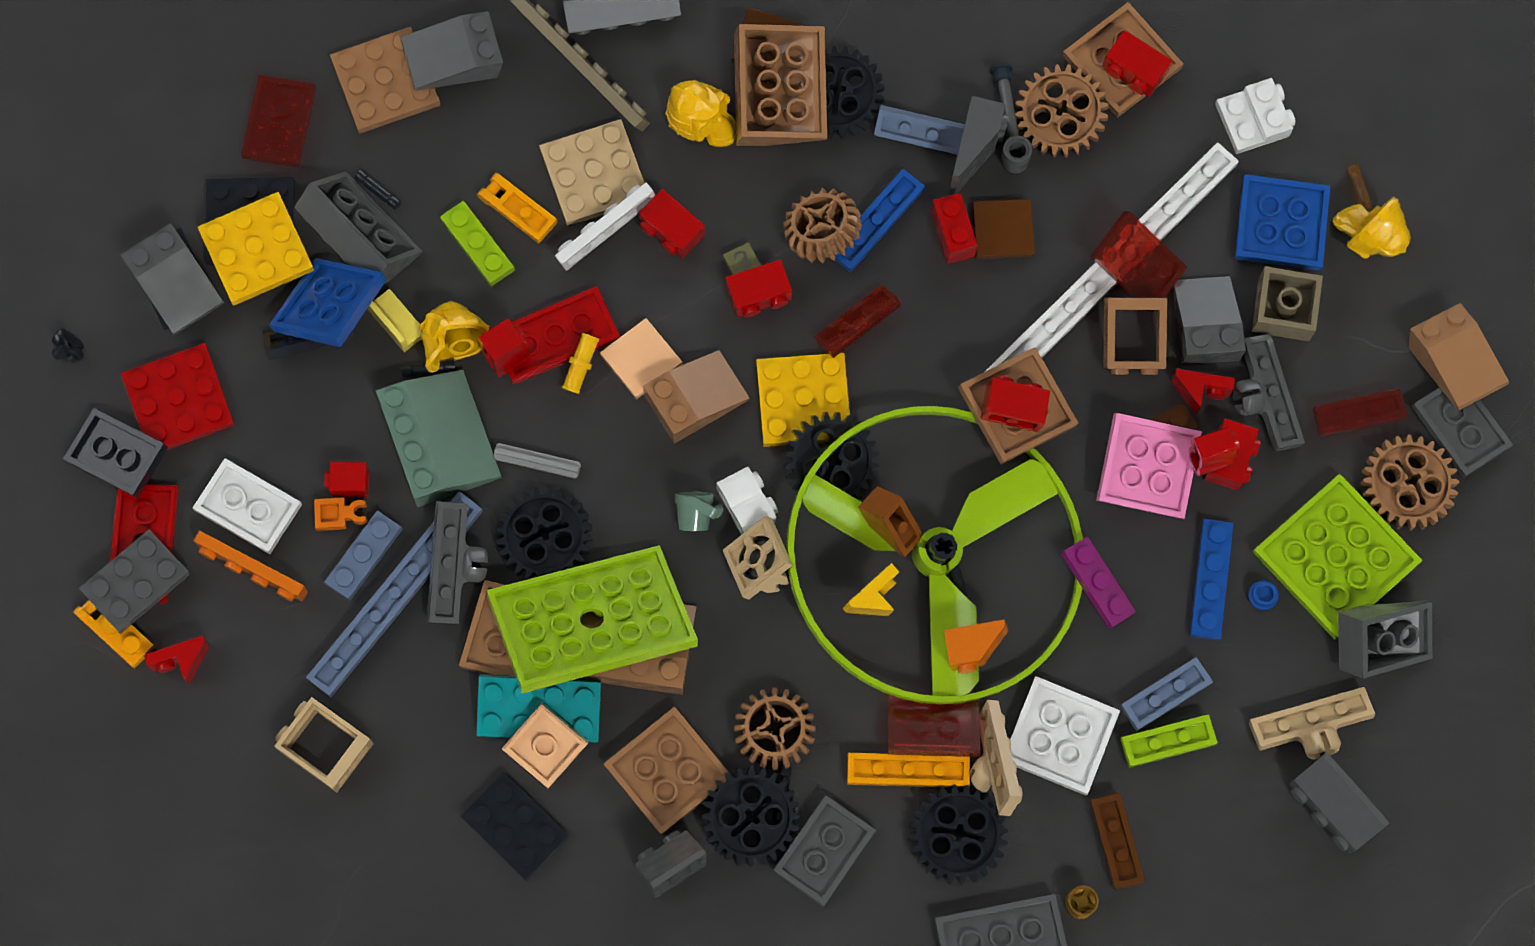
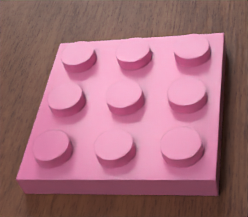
(1147, 466)

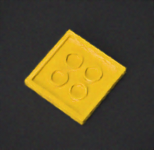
(255, 248)
(797, 389)

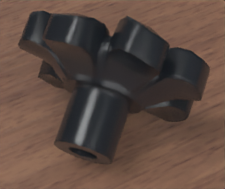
(67, 346)

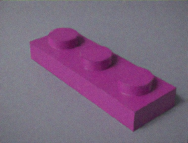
(1098, 582)

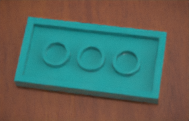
(505, 709)

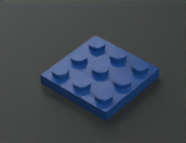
(1282, 222)
(328, 302)

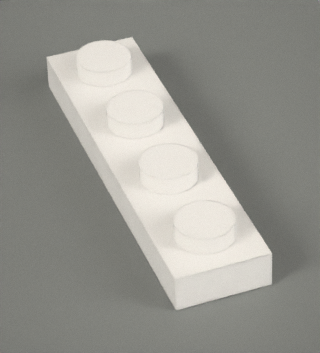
(613, 219)

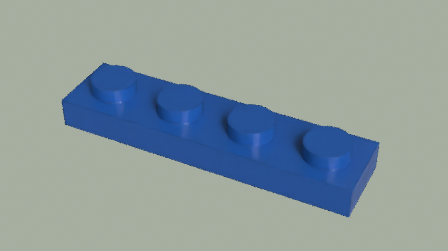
(881, 217)
(1211, 579)

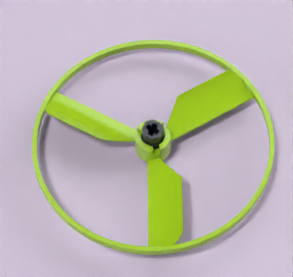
(936, 555)

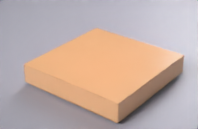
(640, 357)
(545, 745)

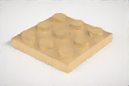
(591, 170)

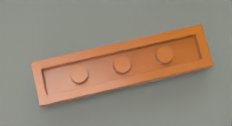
(238, 562)

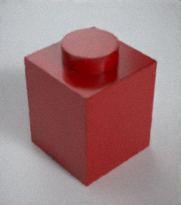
(347, 480)

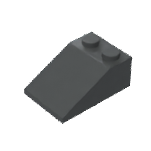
(453, 52)
(982, 130)
(172, 279)
(1208, 321)
(1384, 637)
(671, 862)

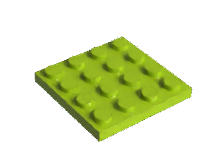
(1336, 554)

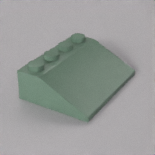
(438, 436)

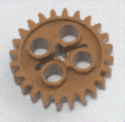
(1050, 134)
(1432, 470)

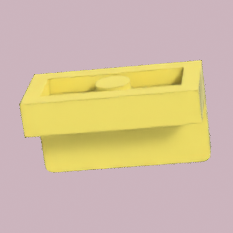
(396, 320)

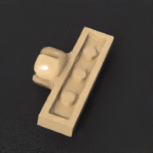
(1313, 723)
(996, 764)

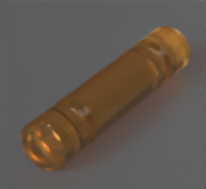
(1359, 187)

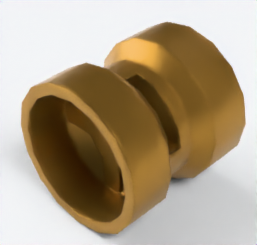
(1086, 900)

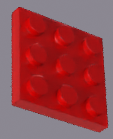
(178, 397)

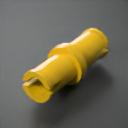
(580, 363)

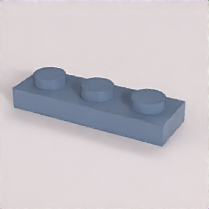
(919, 129)
(363, 555)
(1166, 694)

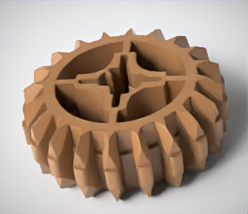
(822, 235)
(787, 725)

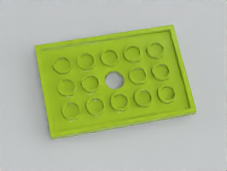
(630, 592)

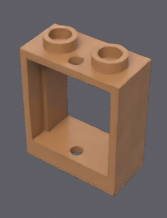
(1145, 367)

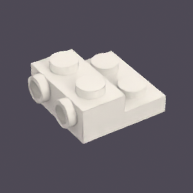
(1255, 116)

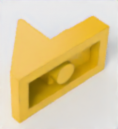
(869, 599)

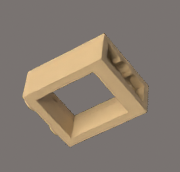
(349, 760)

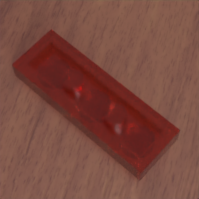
(857, 321)
(1360, 412)

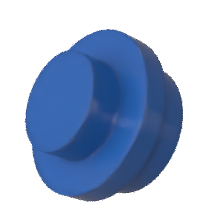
(1263, 595)

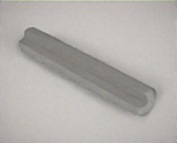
(537, 460)

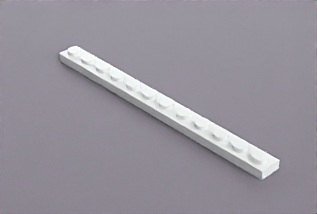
(1096, 281)

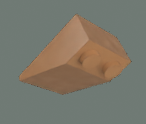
(1457, 356)
(694, 395)

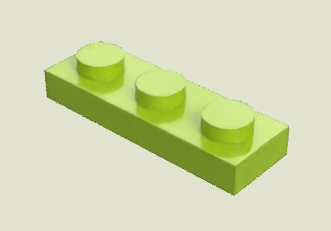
(477, 243)
(1168, 741)

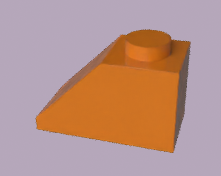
(973, 644)

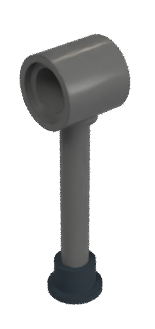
(1018, 143)

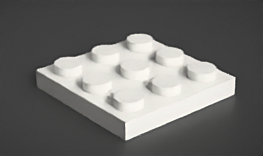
(1061, 735)

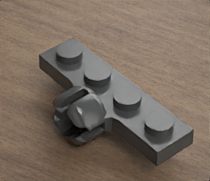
(1268, 394)
(451, 562)

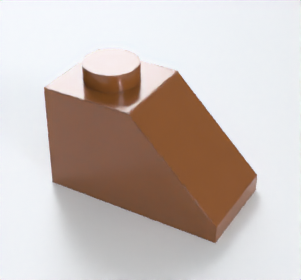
(891, 520)

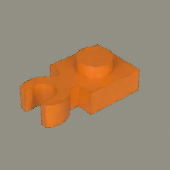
(333, 513)

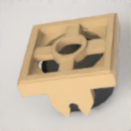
(763, 561)

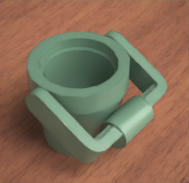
(696, 509)

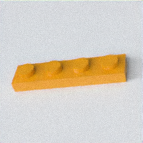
(907, 770)

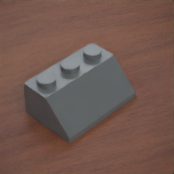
(1337, 804)

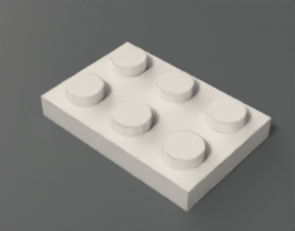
(247, 506)

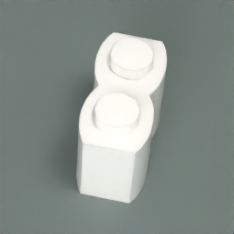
(745, 499)

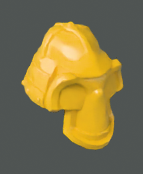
(699, 112)
(1376, 232)
(450, 334)

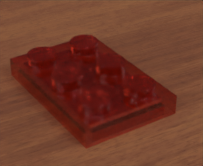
(278, 121)
(1138, 259)
(933, 728)

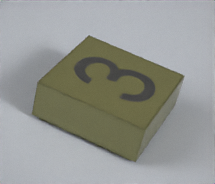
(741, 259)

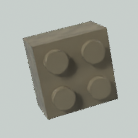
(1287, 303)

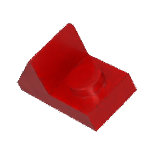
(1193, 384)
(186, 654)

